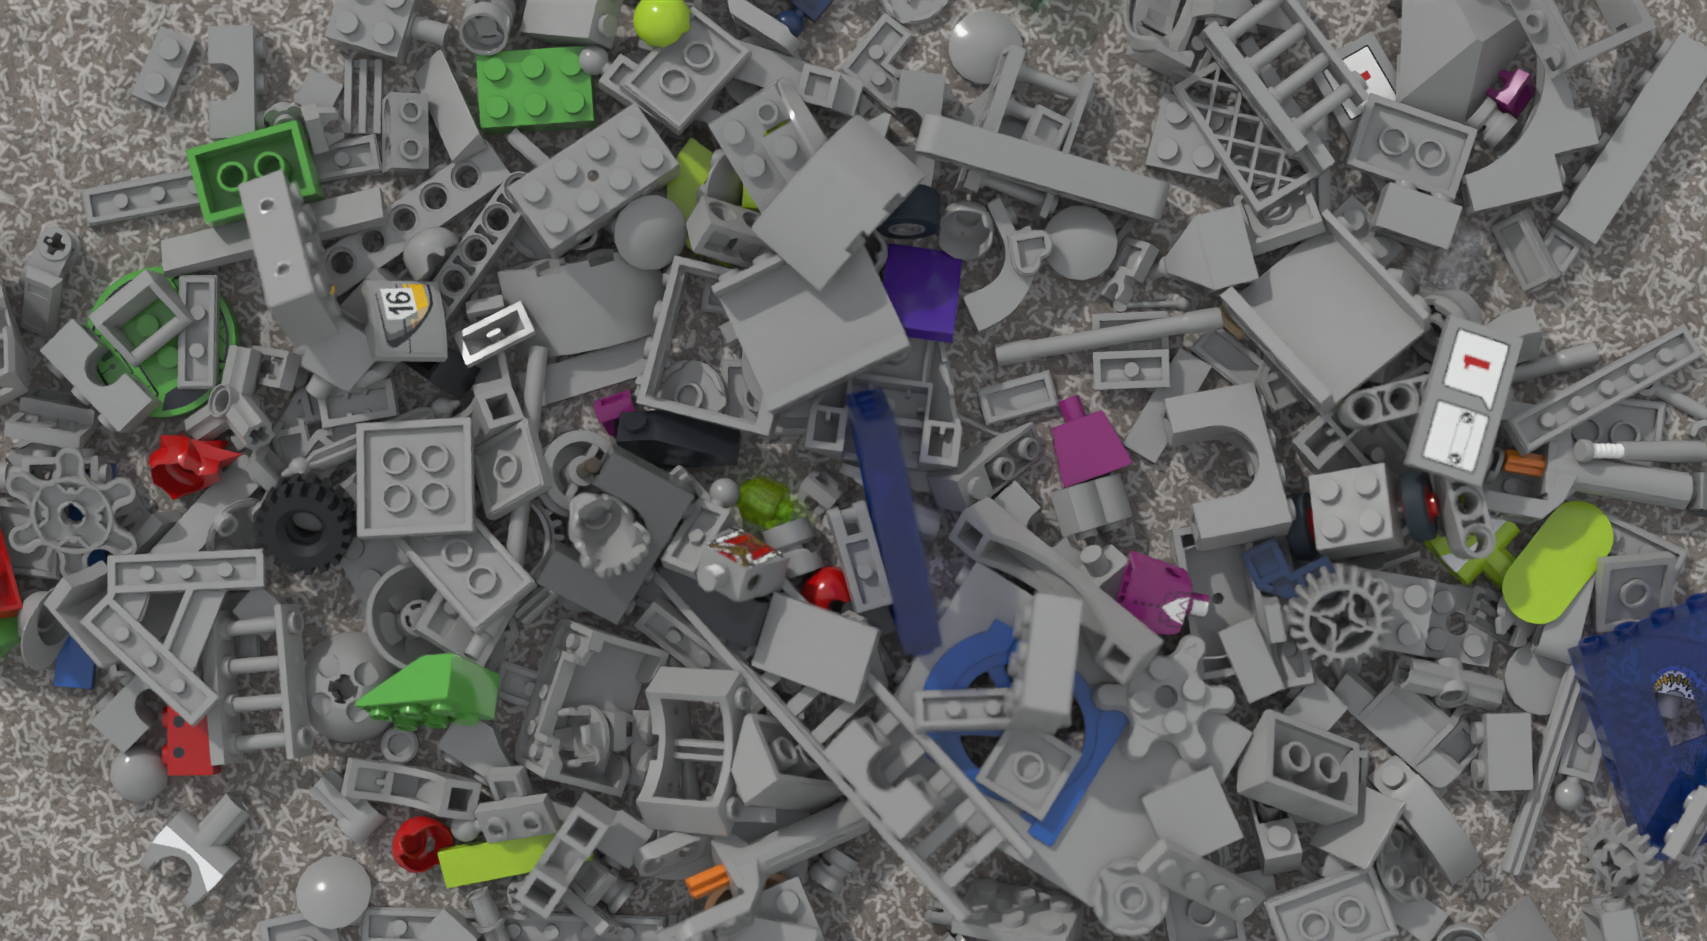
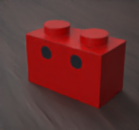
(186, 746)

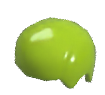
(661, 21)

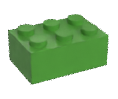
(535, 91)
(226, 163)

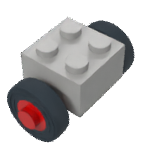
(1360, 513)

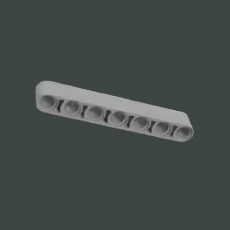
(1042, 168)

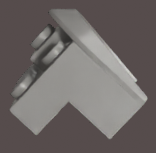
(1154, 43)
(772, 160)

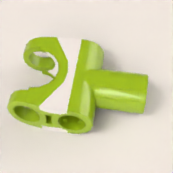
(1492, 566)

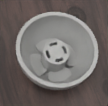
(399, 595)
(325, 666)

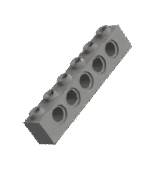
(415, 200)

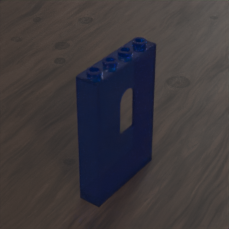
(894, 520)
(1618, 688)

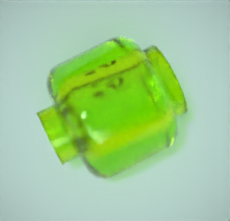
(765, 502)

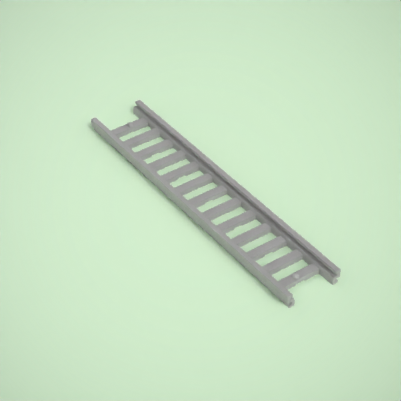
(814, 743)

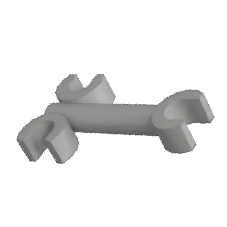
(1681, 402)

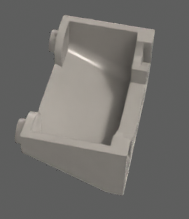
(578, 670)

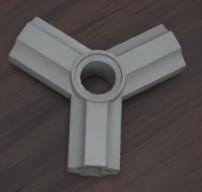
(234, 403)

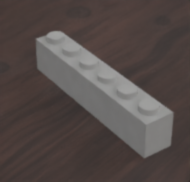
(1632, 141)

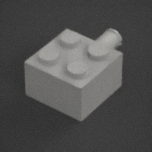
(383, 27)

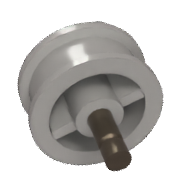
(571, 467)

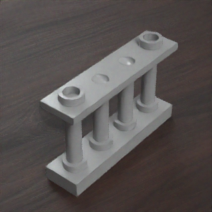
(1268, 101)
(1001, 104)
(221, 674)

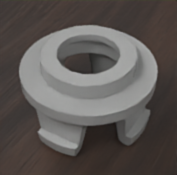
(584, 730)

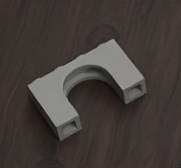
(572, 21)
(1235, 417)

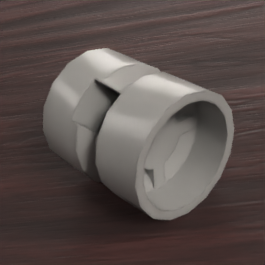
(487, 25)
(795, 541)

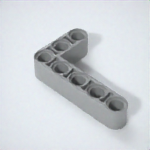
(496, 243)
(1455, 523)

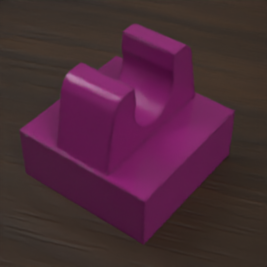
(1516, 92)
(610, 408)

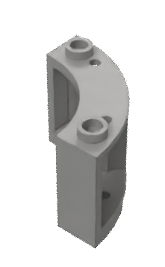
(658, 793)

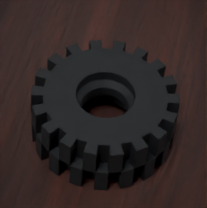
(296, 545)

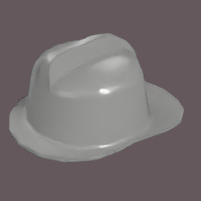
(39, 632)

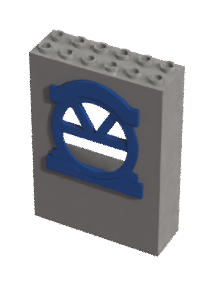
(1099, 805)

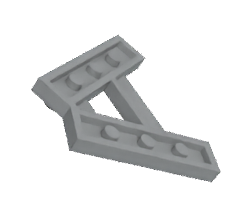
(204, 581)

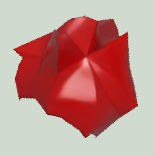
(188, 464)

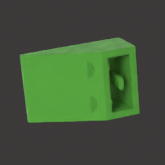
(434, 693)

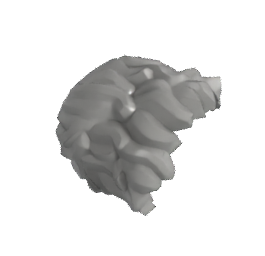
(606, 534)

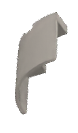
(836, 198)
(583, 301)
(83, 590)

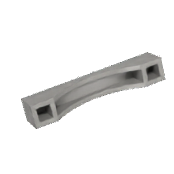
(1111, 632)
(483, 748)

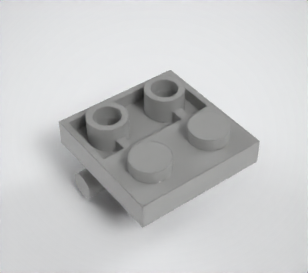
(449, 632)

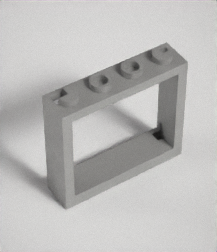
(1553, 39)
(657, 350)

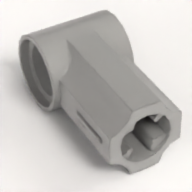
(355, 816)

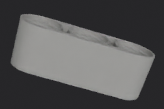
(1565, 632)

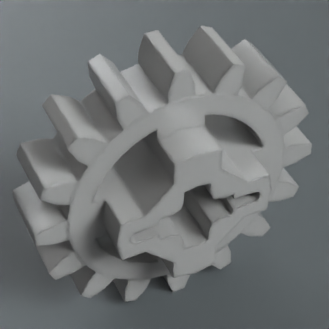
(1621, 857)

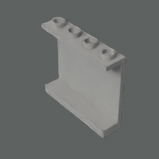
(1329, 314)
(807, 337)

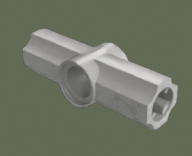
(1448, 682)

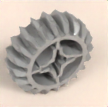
(1368, 626)

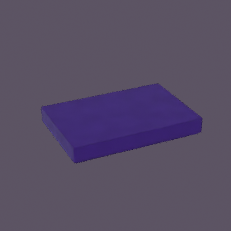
(923, 290)

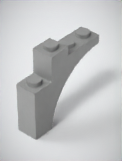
(1529, 165)

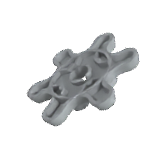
(52, 527)
(1175, 724)

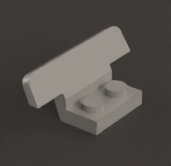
(1406, 723)

